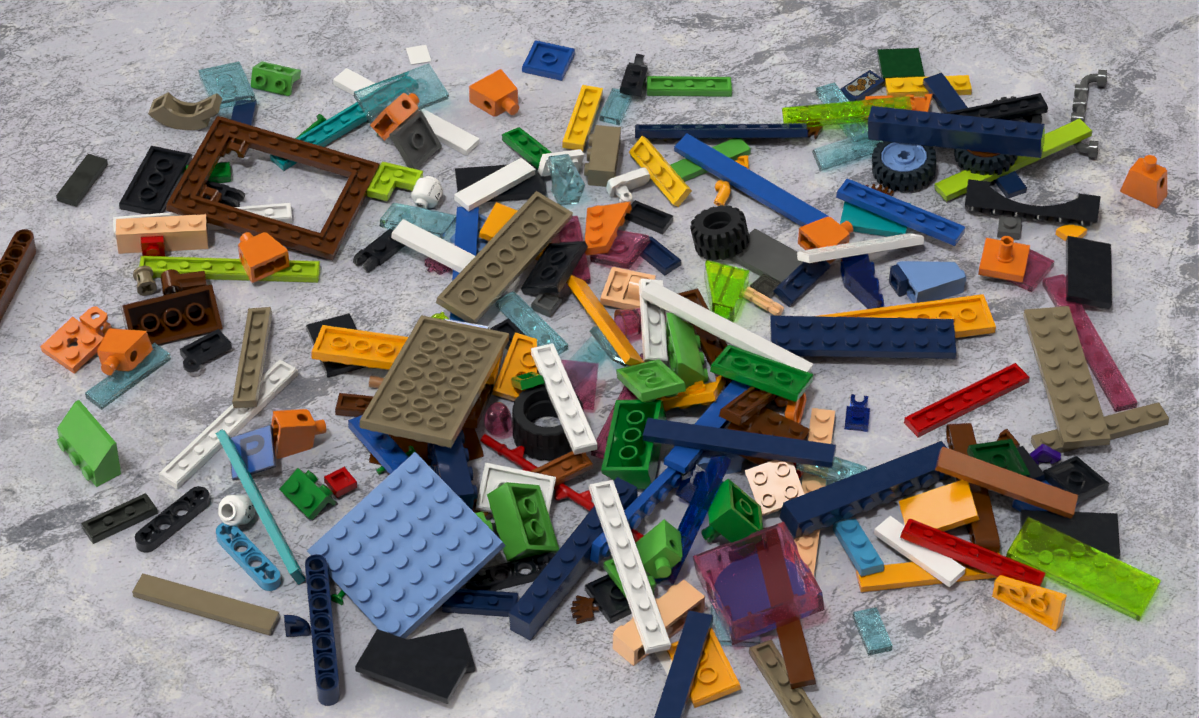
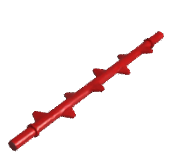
(562, 491)

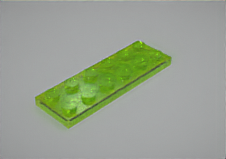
(1084, 569)

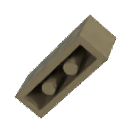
(602, 155)

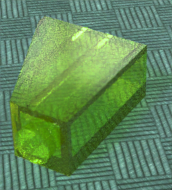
(725, 288)

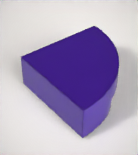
(1045, 454)

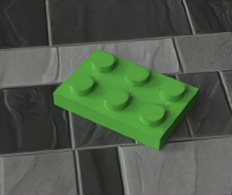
(651, 380)

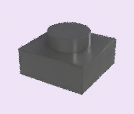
(1009, 227)

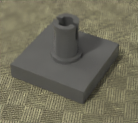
(415, 140)

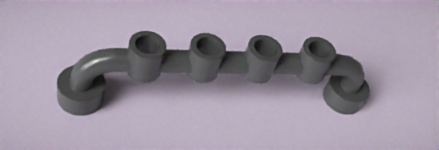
(1079, 106)

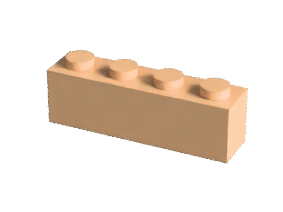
(179, 232)
(673, 611)

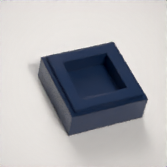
(898, 280)

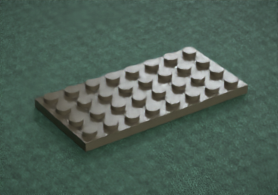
(434, 381)

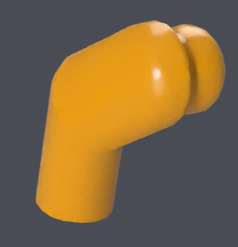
(723, 190)

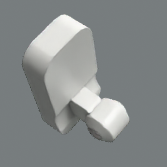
(624, 183)

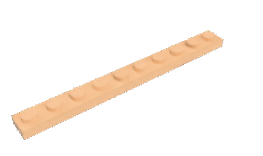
(820, 431)

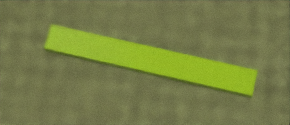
(1054, 142)
(230, 268)

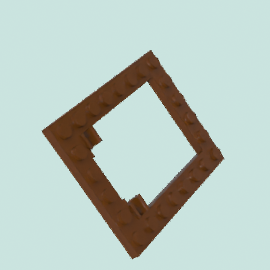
(228, 136)

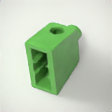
(660, 549)

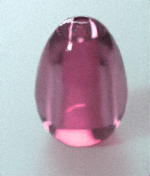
(498, 419)

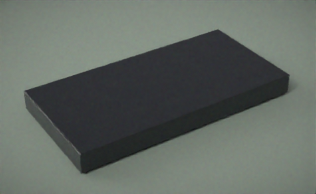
(155, 181)
(523, 190)
(1088, 272)
(1090, 528)
(412, 666)

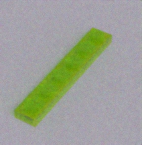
(840, 112)

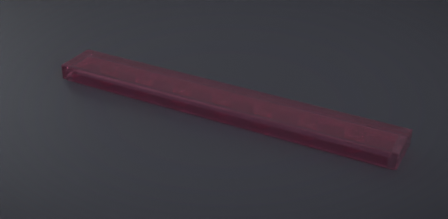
(1094, 350)

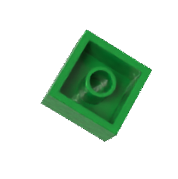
(732, 514)

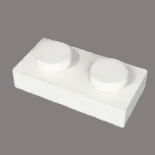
(575, 155)

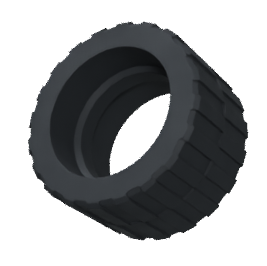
(539, 441)

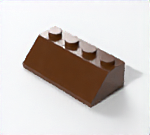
(174, 315)

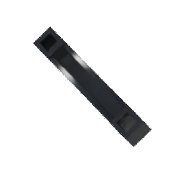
(1083, 208)

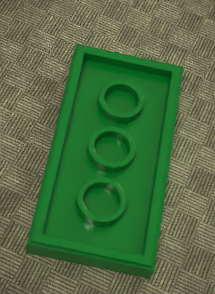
(762, 373)

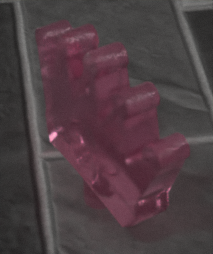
(434, 265)

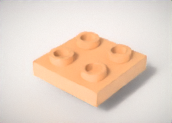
(623, 288)
(774, 484)

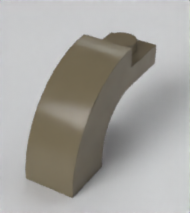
(184, 115)

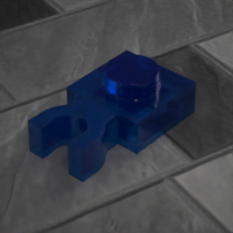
(857, 415)

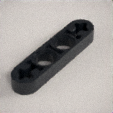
(176, 521)
(511, 570)

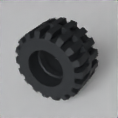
(720, 232)

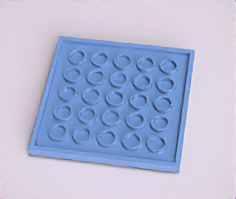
(406, 548)

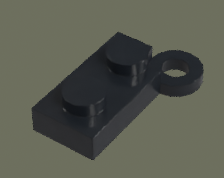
(204, 350)

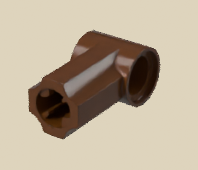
(174, 282)

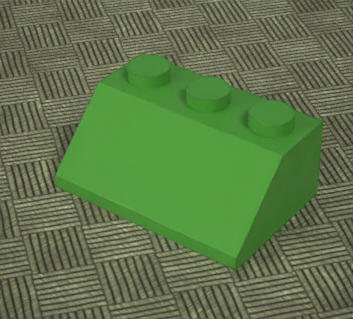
(684, 351)
(88, 445)
(522, 520)

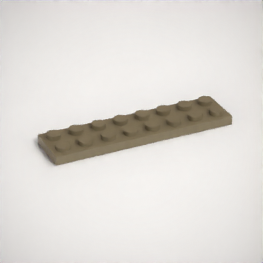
(504, 258)
(1066, 377)

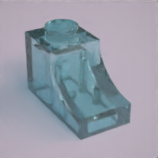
(566, 180)

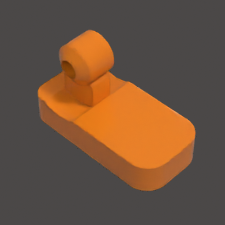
(794, 409)

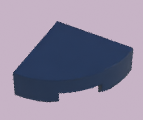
(296, 626)

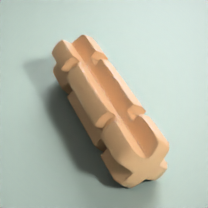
(763, 301)

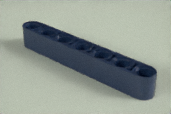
(322, 630)

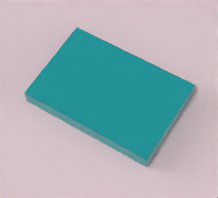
(870, 223)

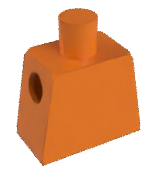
(495, 94)
(398, 112)
(1146, 182)
(824, 233)
(261, 255)
(123, 349)
(294, 431)

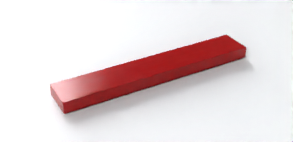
(966, 400)
(969, 553)

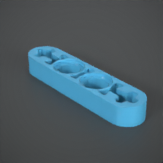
(251, 554)

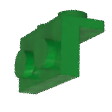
(306, 493)

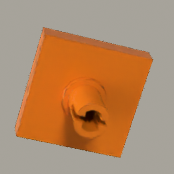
(1004, 259)

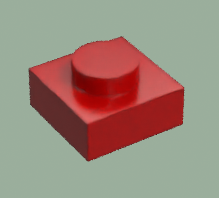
(153, 246)
(340, 482)

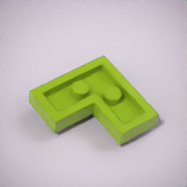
(391, 176)

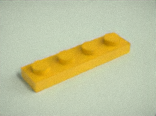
(914, 85)
(582, 117)
(660, 171)

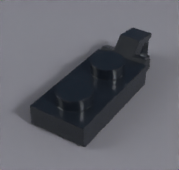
(634, 77)

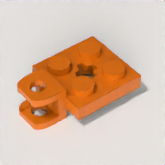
(84, 332)

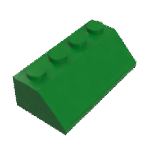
(625, 451)

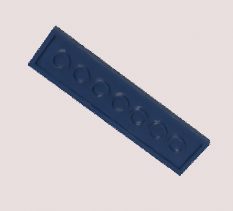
(864, 336)

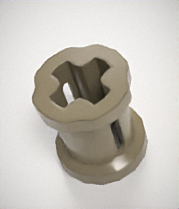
(144, 279)

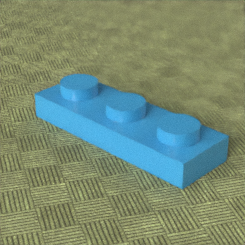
(858, 547)

